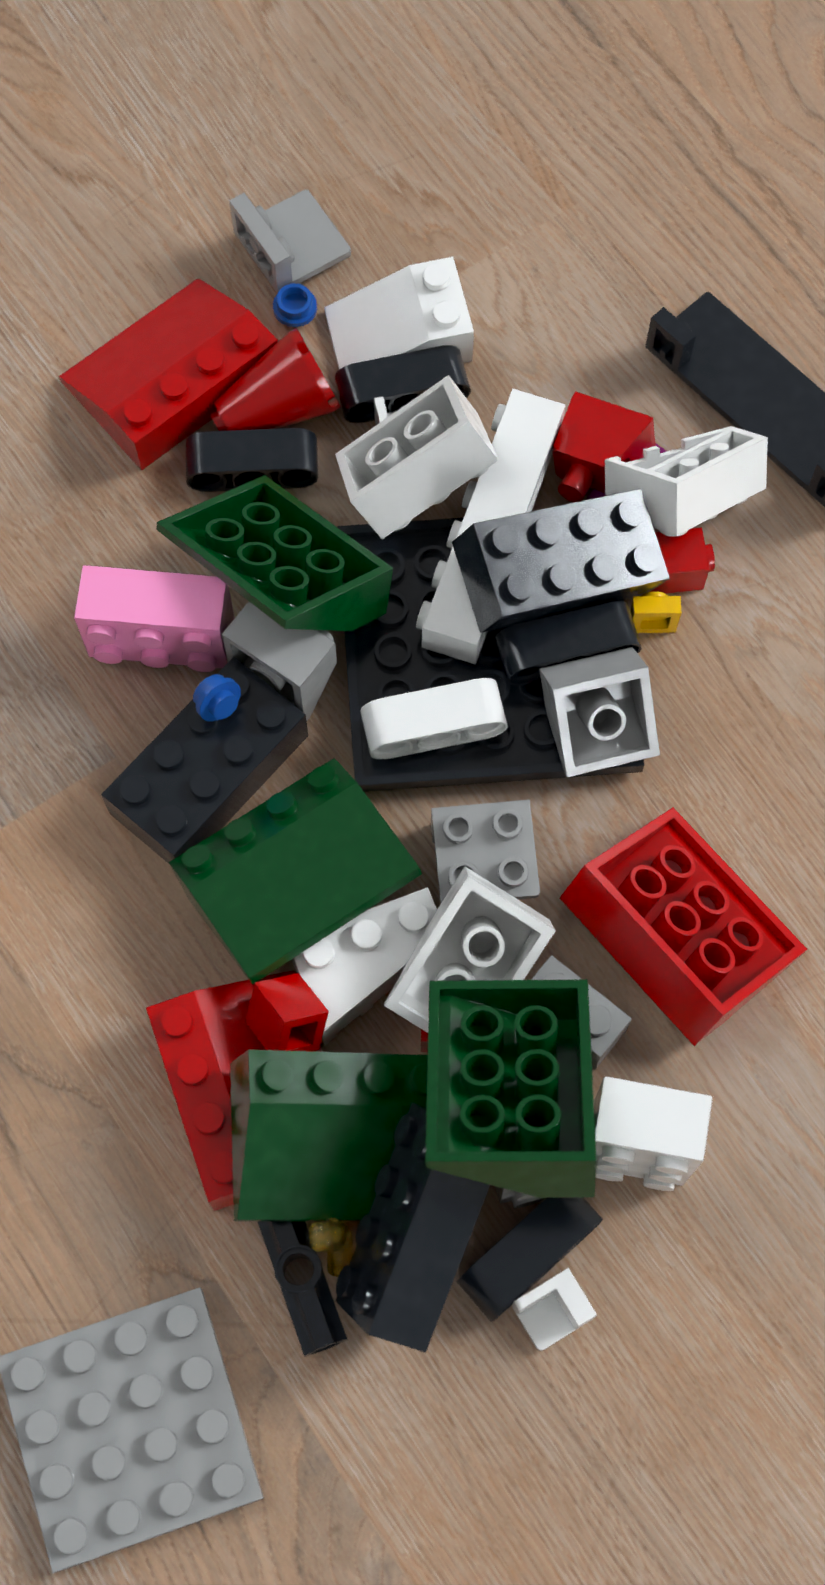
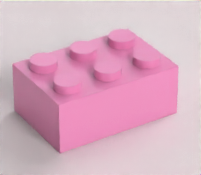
(153, 617)

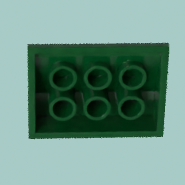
(283, 557)
(294, 870)
(512, 1085)
(316, 1130)

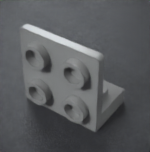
(289, 238)
(490, 841)

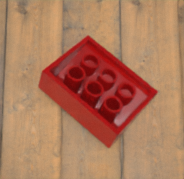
(168, 369)
(681, 924)
(197, 1043)

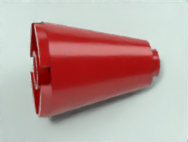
(276, 390)

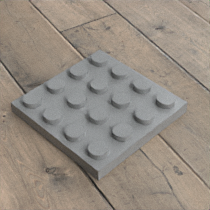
(128, 1429)

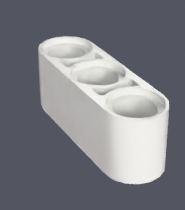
(433, 718)

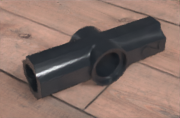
(308, 1304)

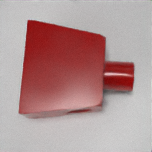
(591, 434)

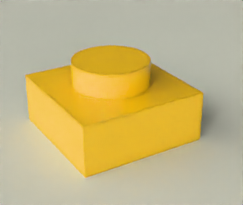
(656, 612)

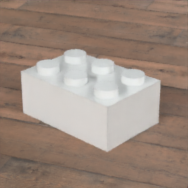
(415, 458)
(649, 1132)

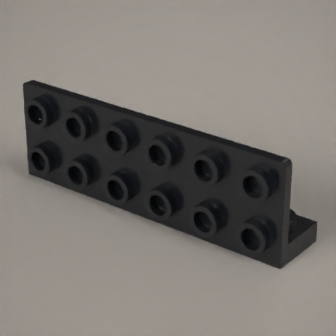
(746, 384)

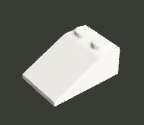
(402, 315)
(471, 937)

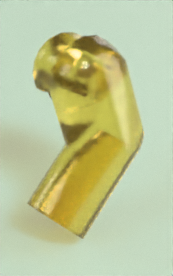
(336, 1239)

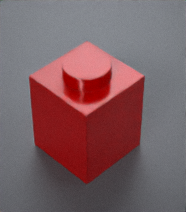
(686, 561)
(286, 1014)

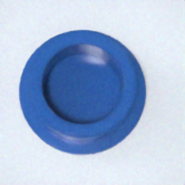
(294, 305)
(216, 697)

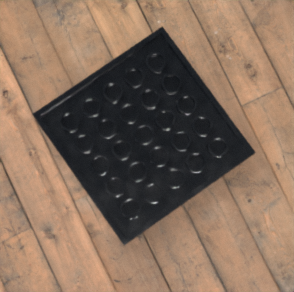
(389, 661)

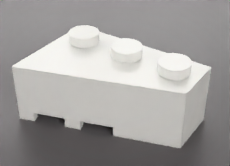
(694, 480)
(364, 957)

